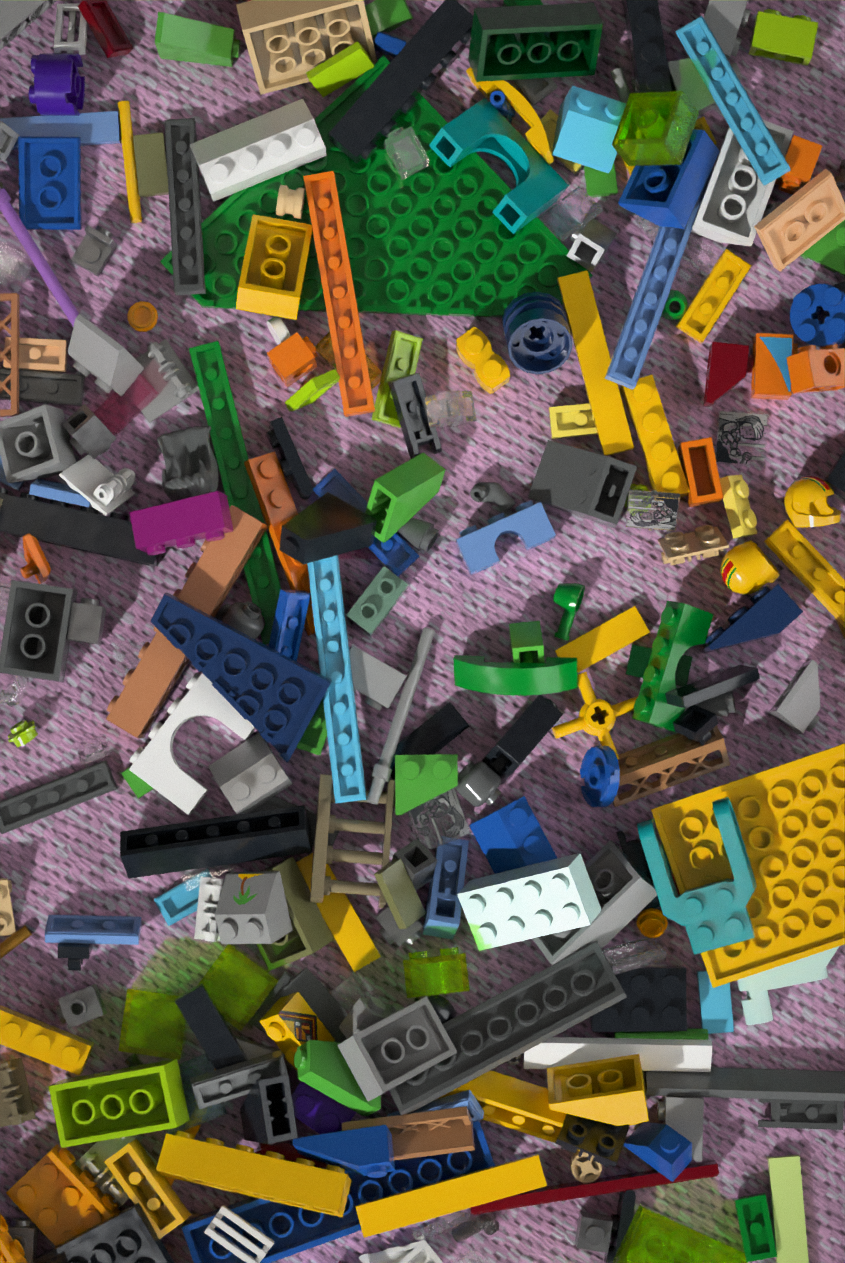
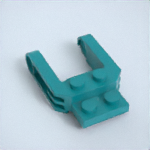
(713, 912)

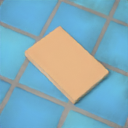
(802, 220)

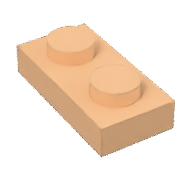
(40, 354)

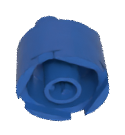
(805, 313)

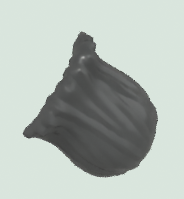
(188, 463)

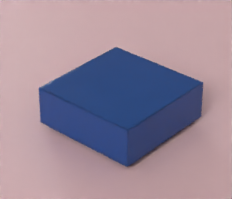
(388, 44)

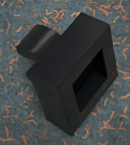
(696, 724)
(75, 953)

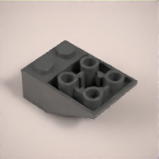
(582, 483)

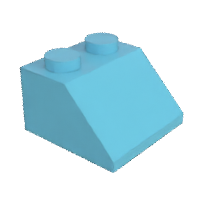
(587, 129)

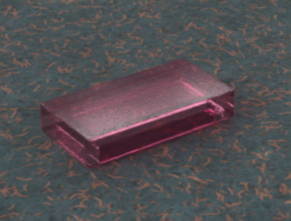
(120, 411)

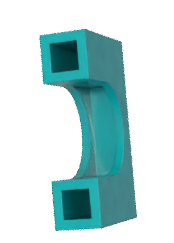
(486, 130)

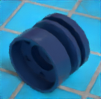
(537, 333)

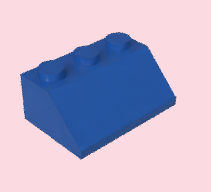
(671, 191)
(512, 837)

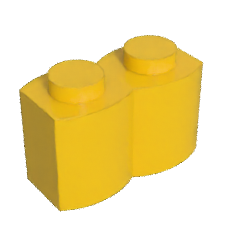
(477, 354)

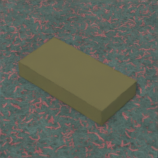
(151, 164)
(400, 893)

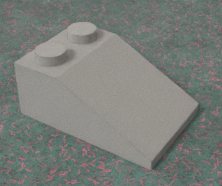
(397, 1048)

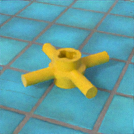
(591, 705)

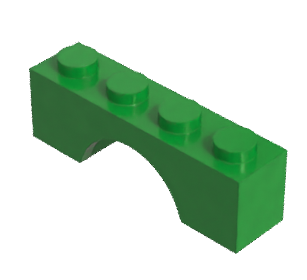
(679, 630)

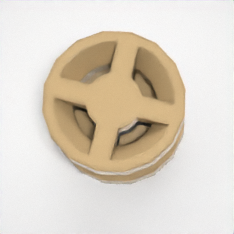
(290, 201)
(588, 1173)

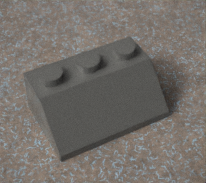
(37, 631)

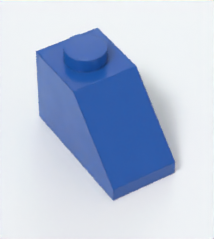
(661, 1148)

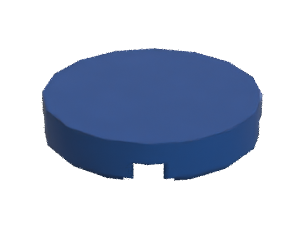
(601, 776)

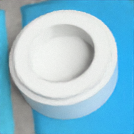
(278, 329)

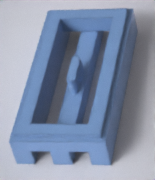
(58, 492)

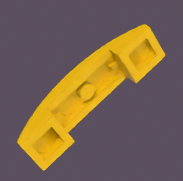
(536, 135)

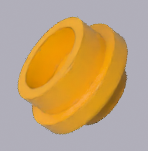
(142, 316)
(652, 923)

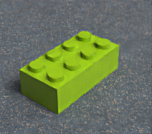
(119, 1103)

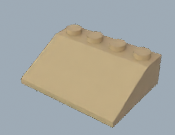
(298, 35)

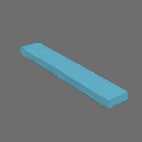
(733, 101)

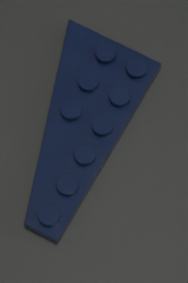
(255, 679)

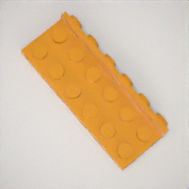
(61, 1197)

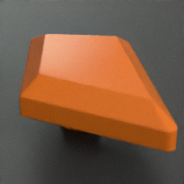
(36, 560)

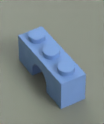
(529, 524)

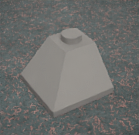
(800, 700)

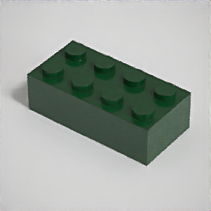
(535, 41)

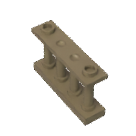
(325, 854)

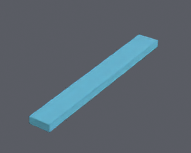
(336, 666)

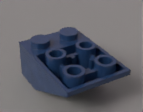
(766, 617)

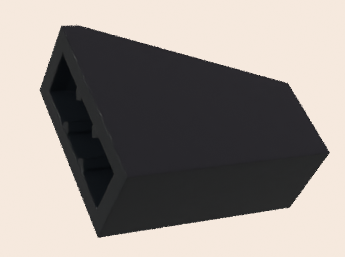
(326, 530)
(522, 737)
(269, 1111)

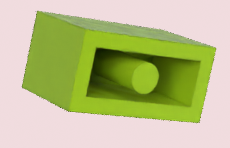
(783, 37)

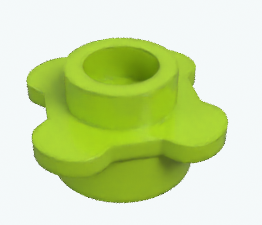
(22, 732)

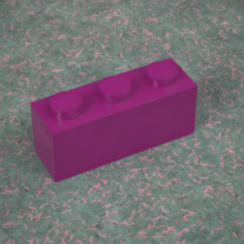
(181, 523)

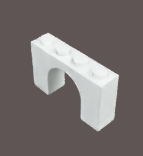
(157, 762)

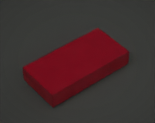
(105, 27)

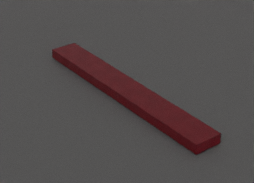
(598, 1187)

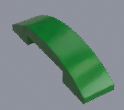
(515, 678)

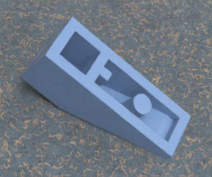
(448, 878)

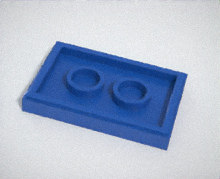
(50, 182)

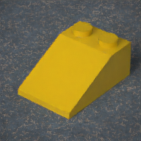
(274, 267)
(600, 1090)

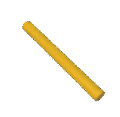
(129, 161)

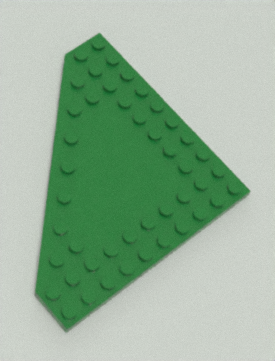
(409, 241)

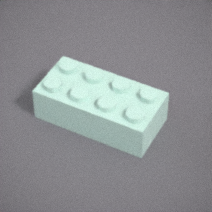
(529, 902)

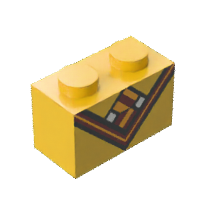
(292, 1024)

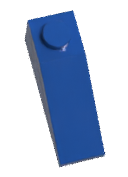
(357, 1150)

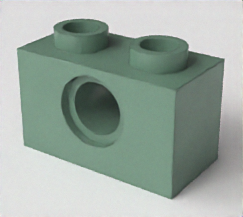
(377, 601)

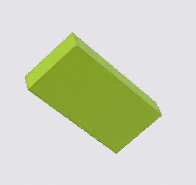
(340, 69)
(312, 390)

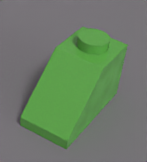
(526, 642)

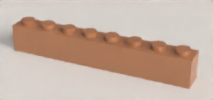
(206, 590)

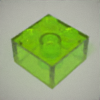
(655, 128)
(436, 974)
(238, 985)
(153, 1024)

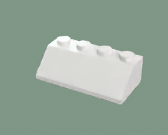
(258, 149)
(735, 194)

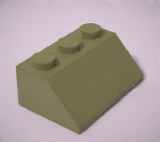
(308, 925)

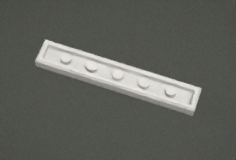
(654, 1054)

